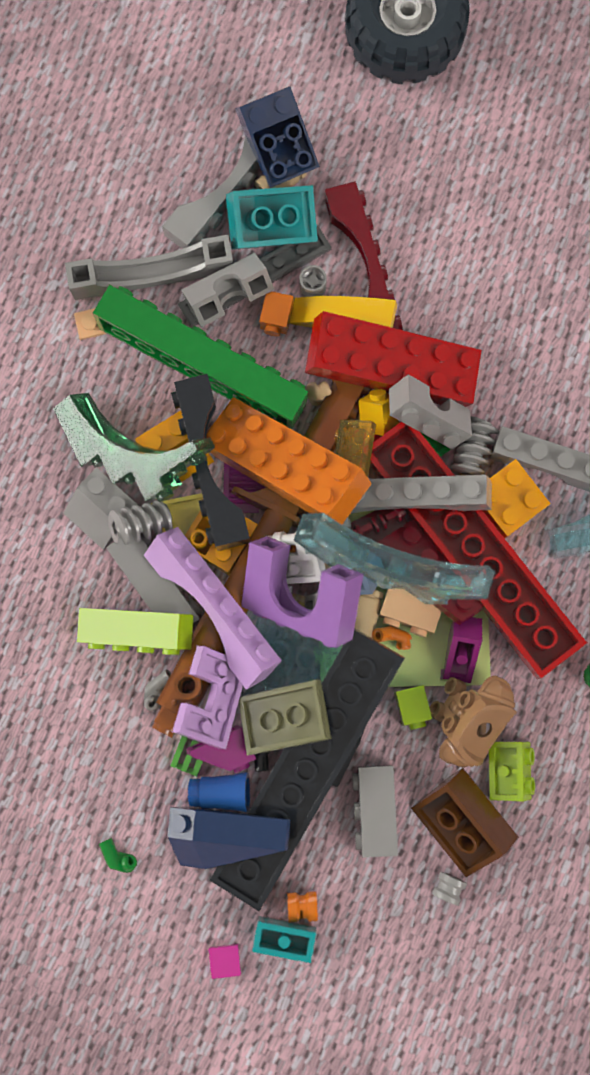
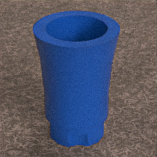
(221, 792)

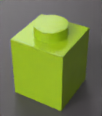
(413, 707)

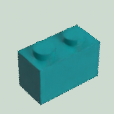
(284, 939)

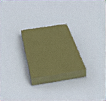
(284, 717)

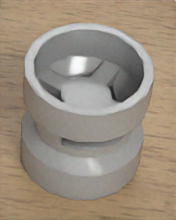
(313, 276)

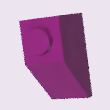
(463, 649)
(231, 758)

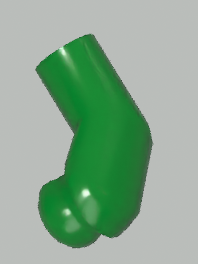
(117, 860)

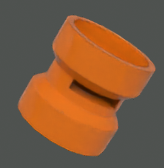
(302, 906)

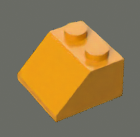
(168, 437)

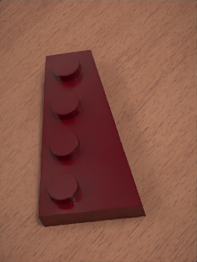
(414, 541)

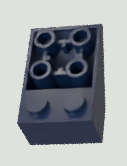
(278, 136)

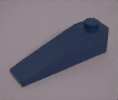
(221, 837)

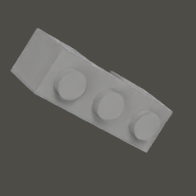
(244, 278)
(412, 405)

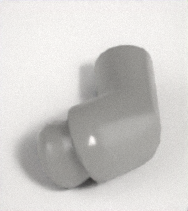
(154, 689)

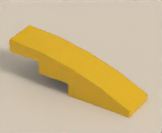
(362, 308)

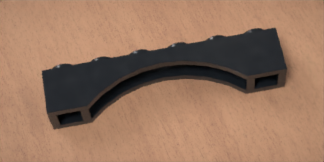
(225, 518)

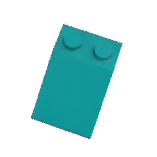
(271, 217)

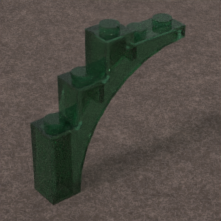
(125, 461)

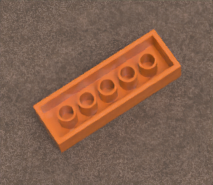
(287, 462)

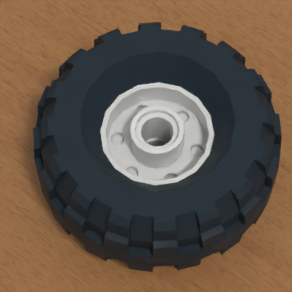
(406, 36)

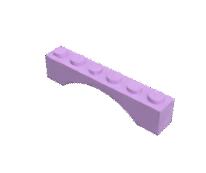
(245, 647)

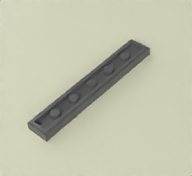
(278, 264)

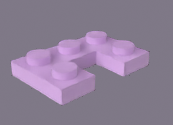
(215, 722)

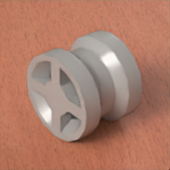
(449, 888)

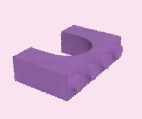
(269, 596)

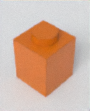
(276, 313)

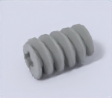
(473, 449)
(139, 520)

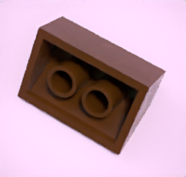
(465, 823)

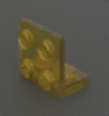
(355, 442)

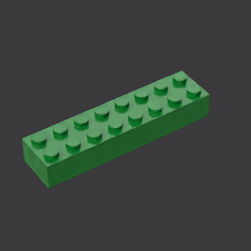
(194, 355)

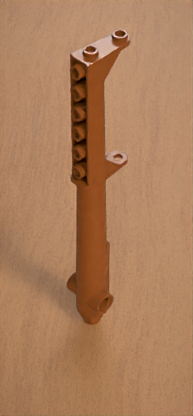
(278, 517)

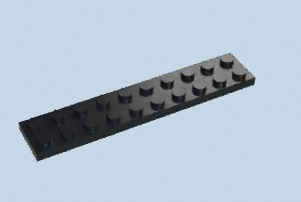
(309, 770)

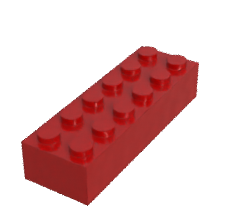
(382, 356)

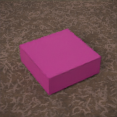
(224, 961)

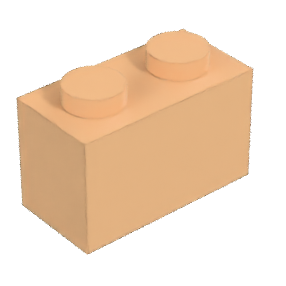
(405, 609)

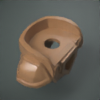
(466, 716)

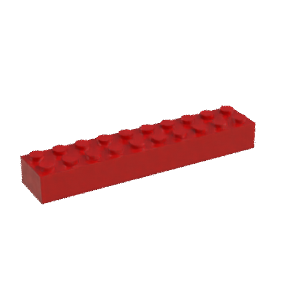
(516, 599)

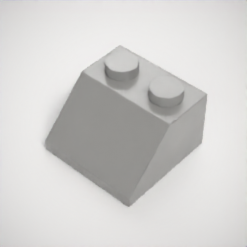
(93, 503)

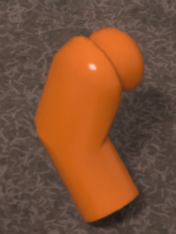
(391, 633)

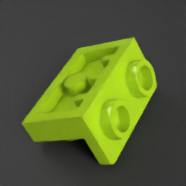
(511, 771)

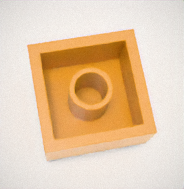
(514, 499)

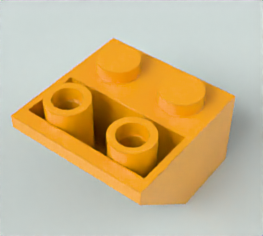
(223, 559)

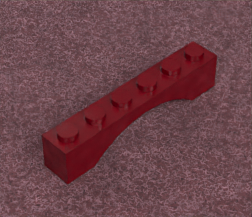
(347, 213)

